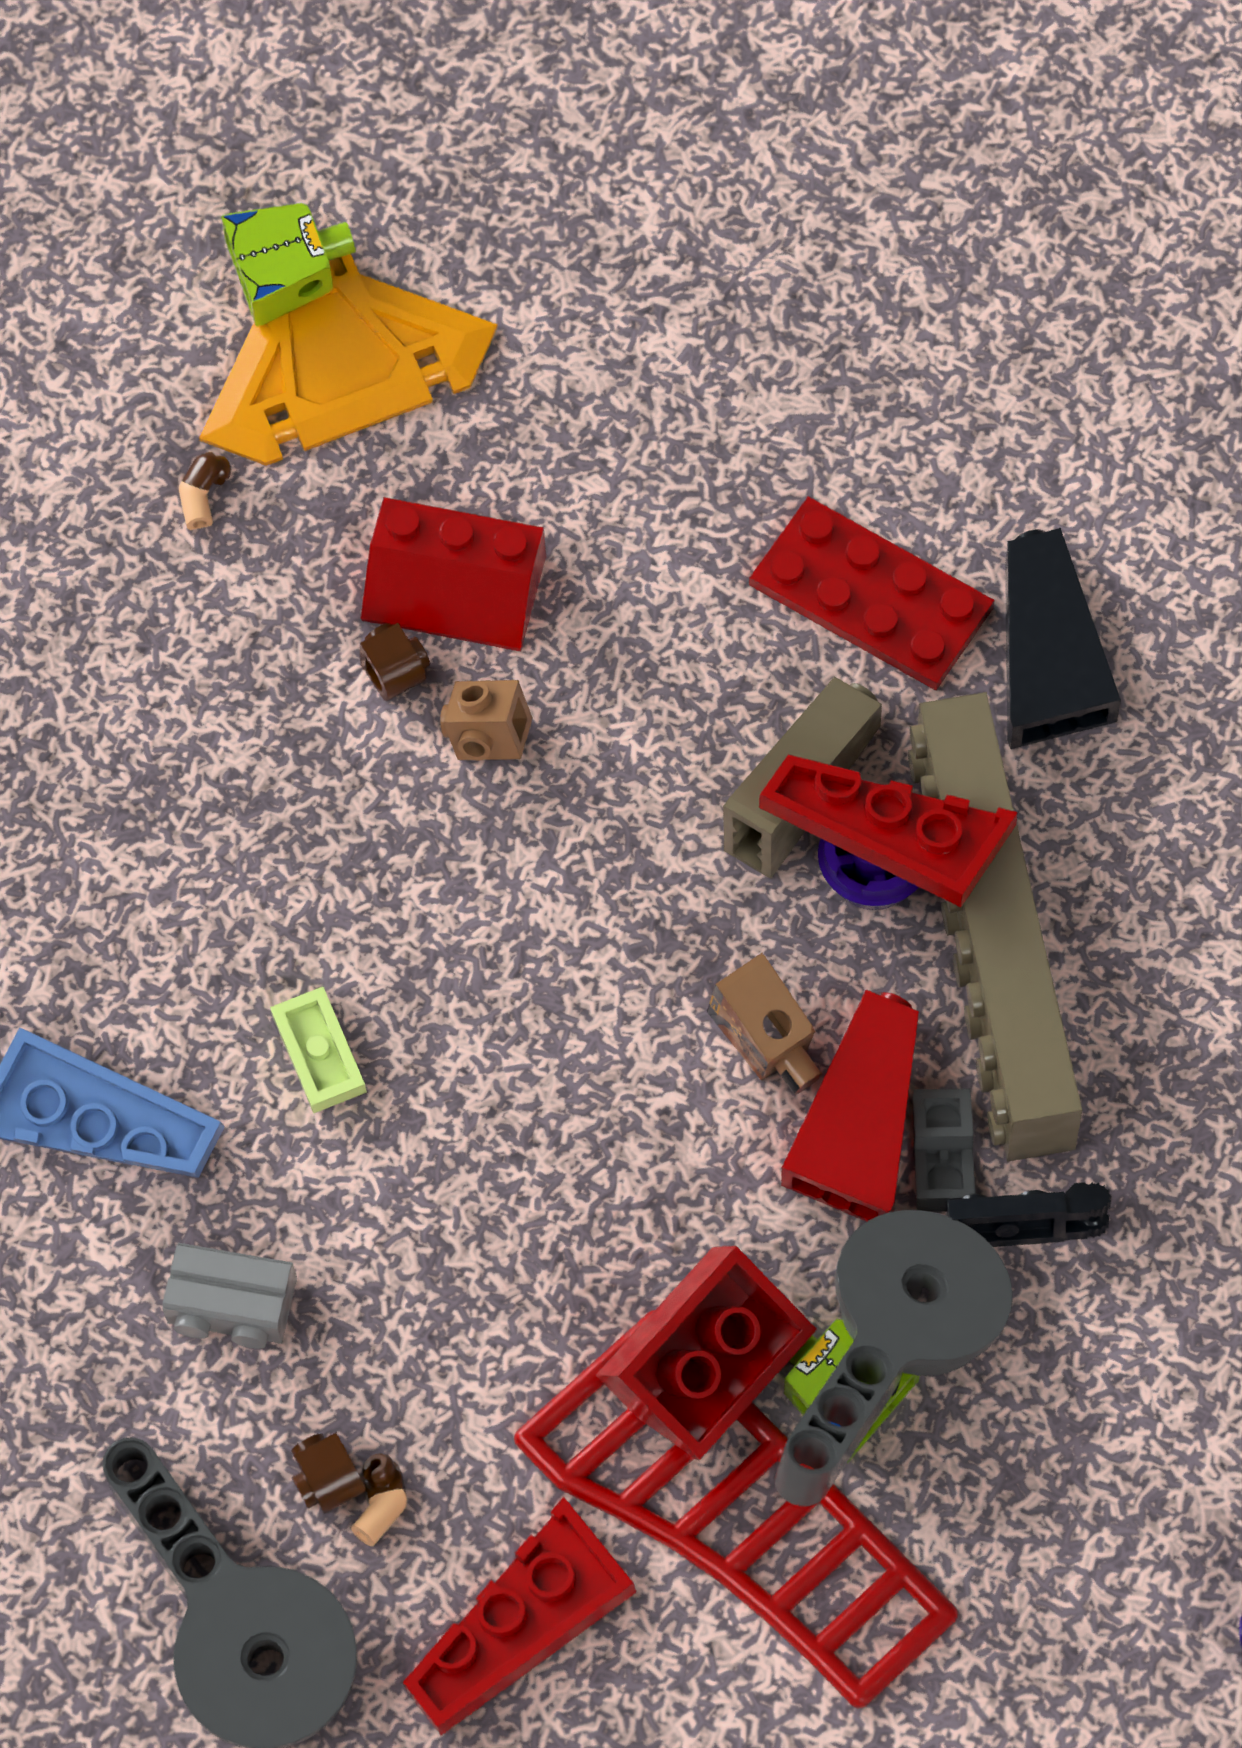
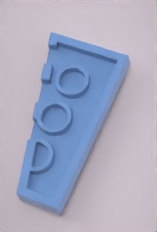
(90, 1111)

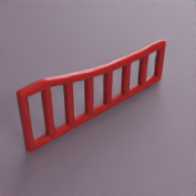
(731, 1570)

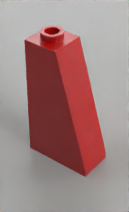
(857, 1121)

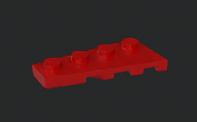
(911, 835)
(536, 1607)

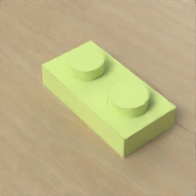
(318, 1049)

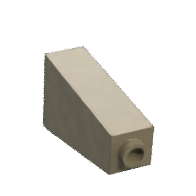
(829, 732)

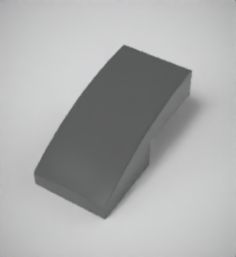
(942, 1146)

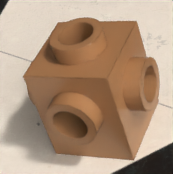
(486, 720)

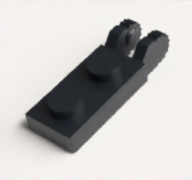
(1035, 1215)

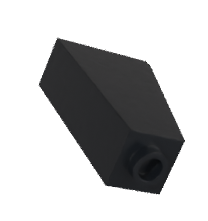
(1053, 650)

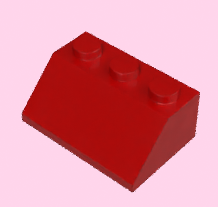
(453, 573)
(707, 1351)

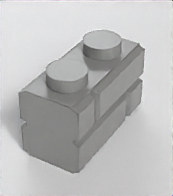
(229, 1295)

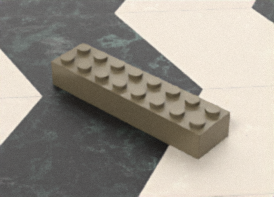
(1000, 945)

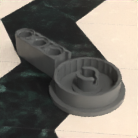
(894, 1333)
(234, 1615)

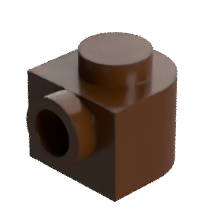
(393, 660)
(326, 1472)

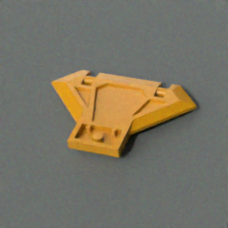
(342, 366)

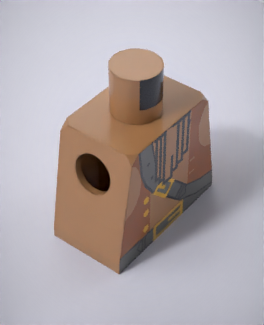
(739, 1011)

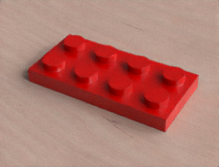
(871, 593)

